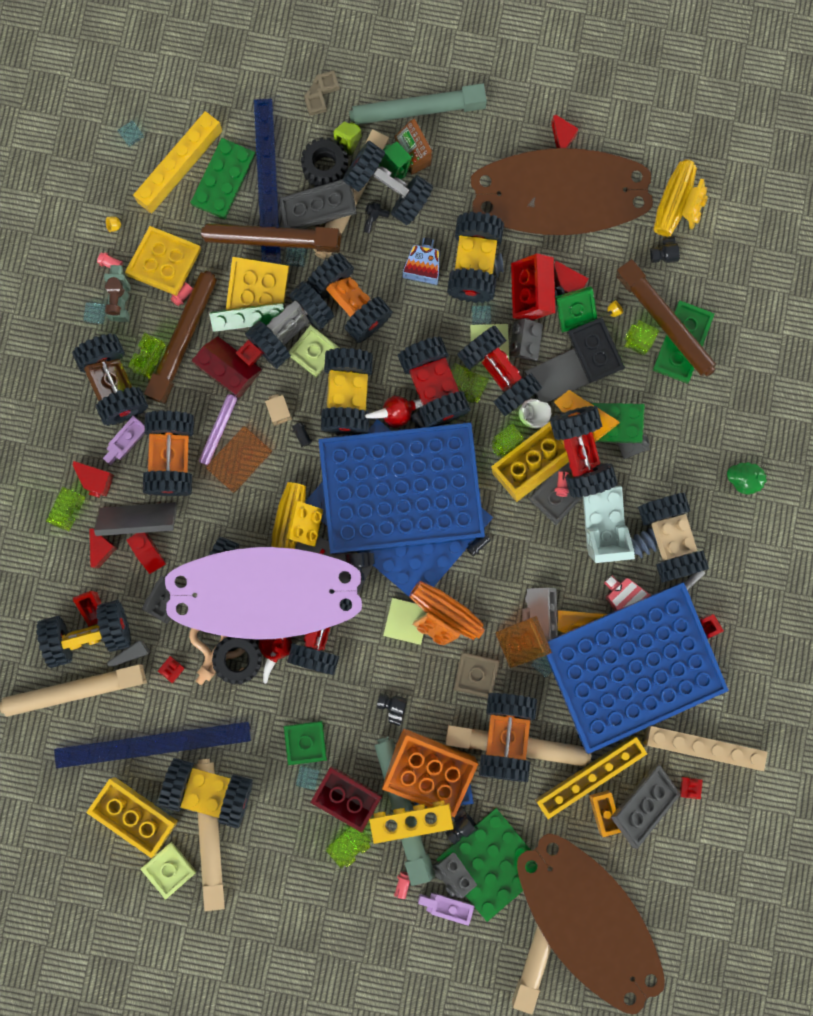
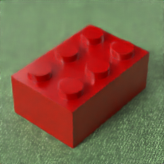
(533, 287)

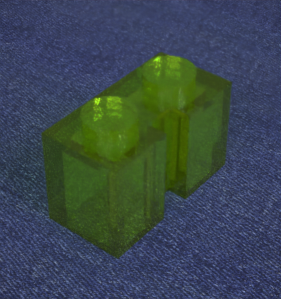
(641, 337)
(148, 357)
(469, 382)
(506, 440)
(64, 507)
(348, 846)

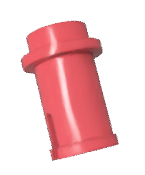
(105, 260)
(182, 295)
(562, 488)
(402, 885)

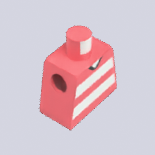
(623, 593)

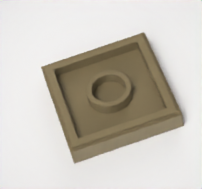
(476, 675)

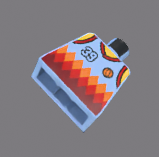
(423, 263)

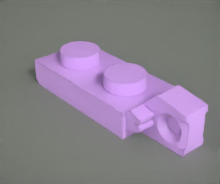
(124, 440)
(447, 907)

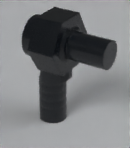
(373, 210)

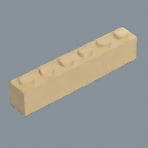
(705, 748)

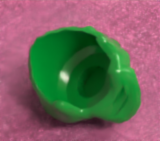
(747, 477)

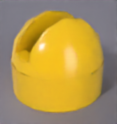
(113, 224)
(616, 309)

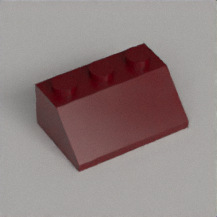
(225, 367)
(346, 799)

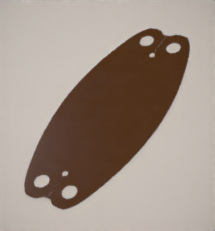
(571, 188)
(590, 923)

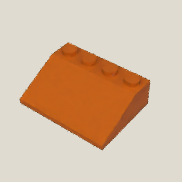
(429, 771)

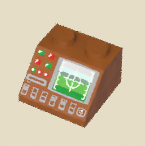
(415, 144)

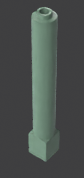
(469, 99)
(418, 862)

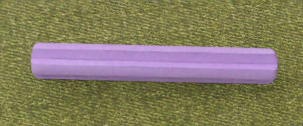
(218, 429)

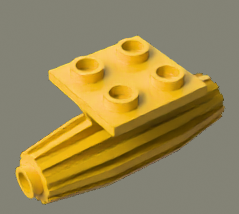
(680, 199)
(295, 519)

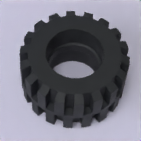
(319, 150)
(225, 672)

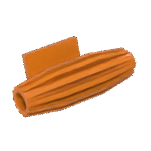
(444, 616)

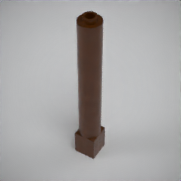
(321, 239)
(635, 281)
(161, 382)

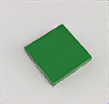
(576, 308)
(305, 743)

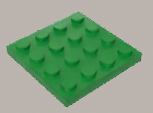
(492, 862)

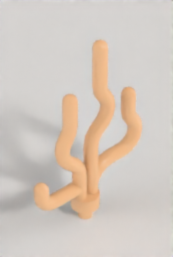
(207, 671)

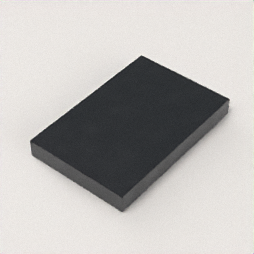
(596, 350)

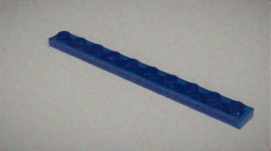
(267, 173)
(152, 744)

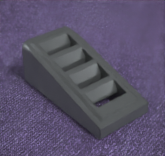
(135, 651)

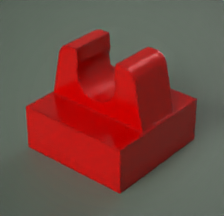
(249, 353)
(171, 669)
(691, 788)

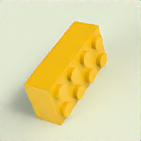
(531, 463)
(132, 817)

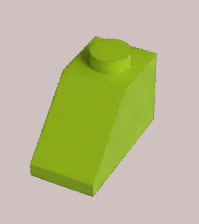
(348, 136)

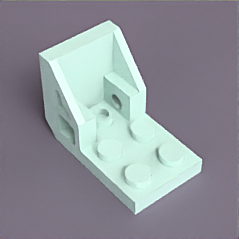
(605, 527)

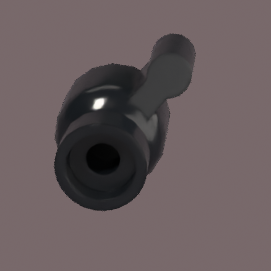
(668, 252)
(360, 561)
(395, 706)
(463, 826)

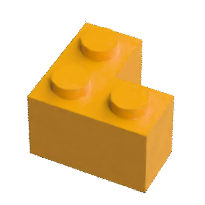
(603, 809)

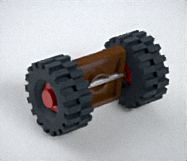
(107, 376)

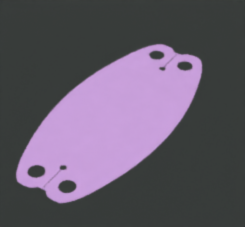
(263, 593)

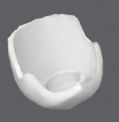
(535, 413)

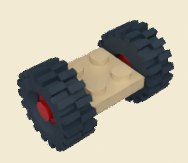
(673, 537)

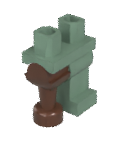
(117, 288)

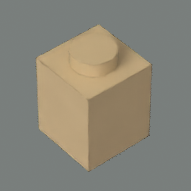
(278, 409)

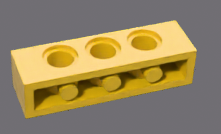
(381, 833)

